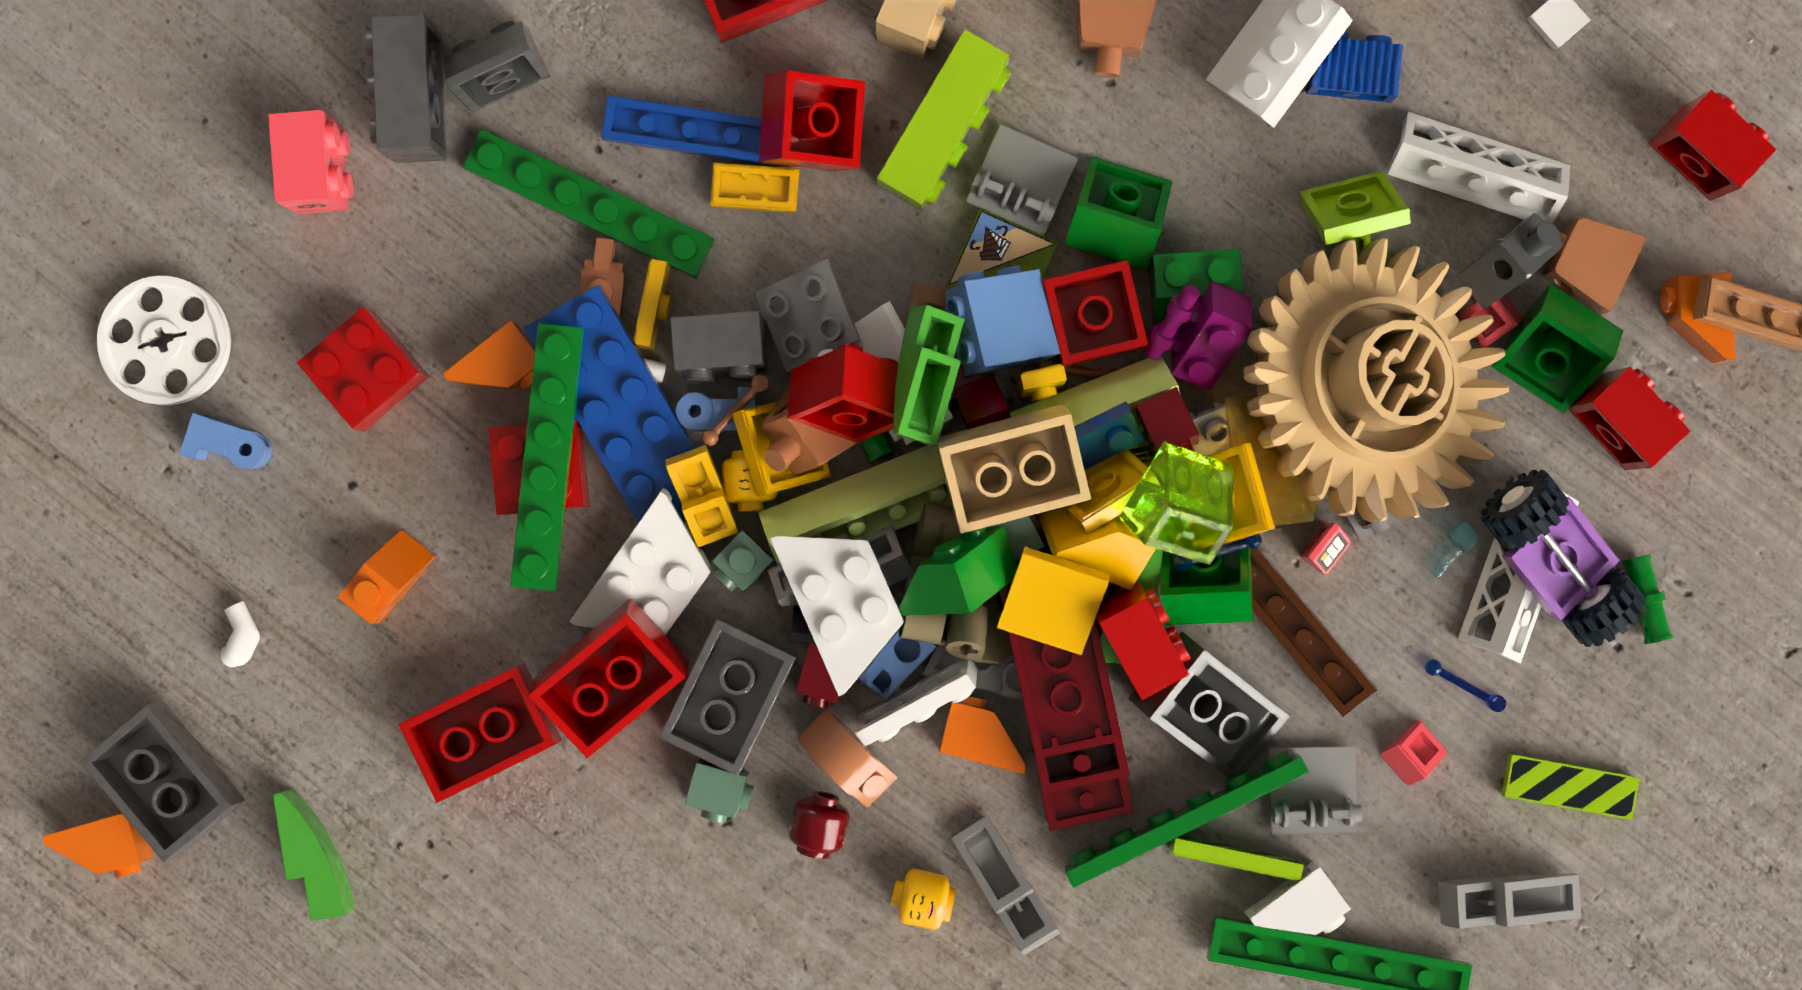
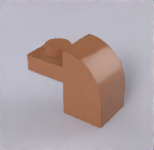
(846, 759)

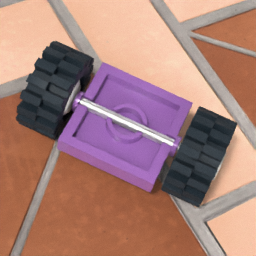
(1562, 559)

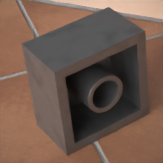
(719, 346)

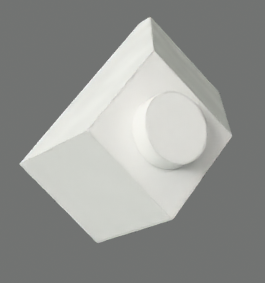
(1301, 905)

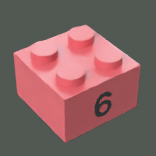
(310, 162)

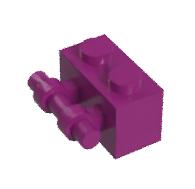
(1209, 336)

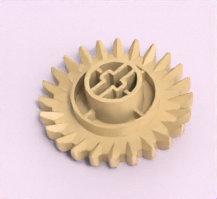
(1372, 381)

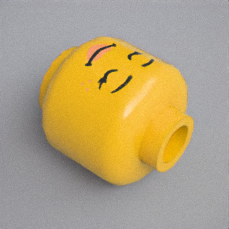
(739, 485)
(923, 899)

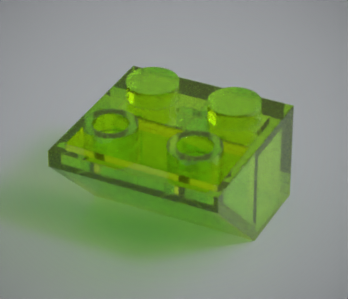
(1183, 504)

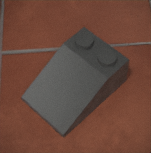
(494, 66)
(1214, 712)

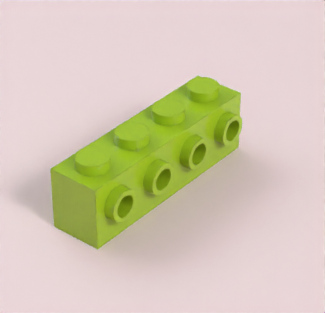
(943, 120)

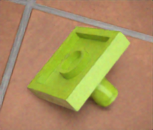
(1354, 209)

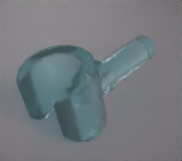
(1463, 539)

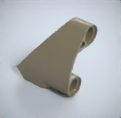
(967, 634)

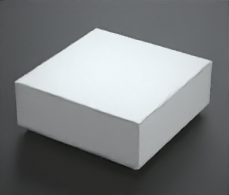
(1558, 21)

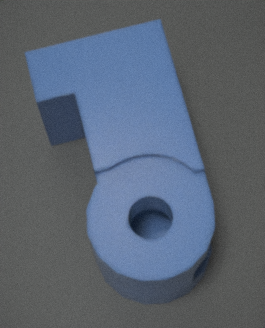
(701, 413)
(241, 446)
(894, 664)

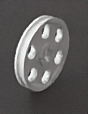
(146, 331)

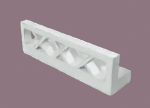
(1479, 175)
(1518, 613)

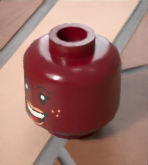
(819, 825)

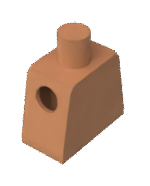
(1112, 31)
(1593, 262)
(797, 444)

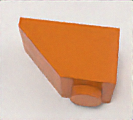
(1678, 303)
(498, 362)
(386, 577)
(978, 735)
(102, 845)

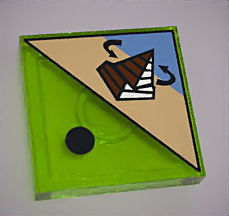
(999, 244)

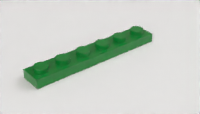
(588, 203)
(547, 457)
(1201, 809)
(1332, 959)

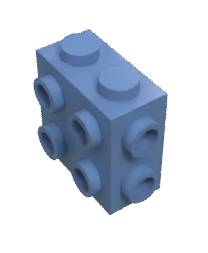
(1004, 320)

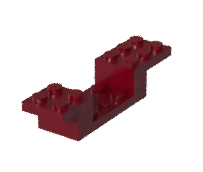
(1072, 728)

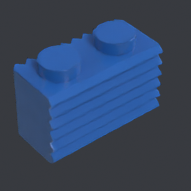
(1359, 70)

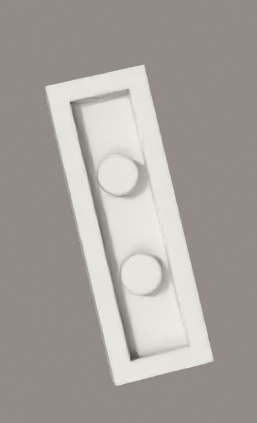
(917, 702)

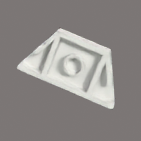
(654, 567)
(841, 601)

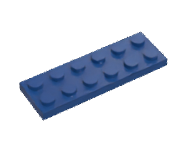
(621, 403)

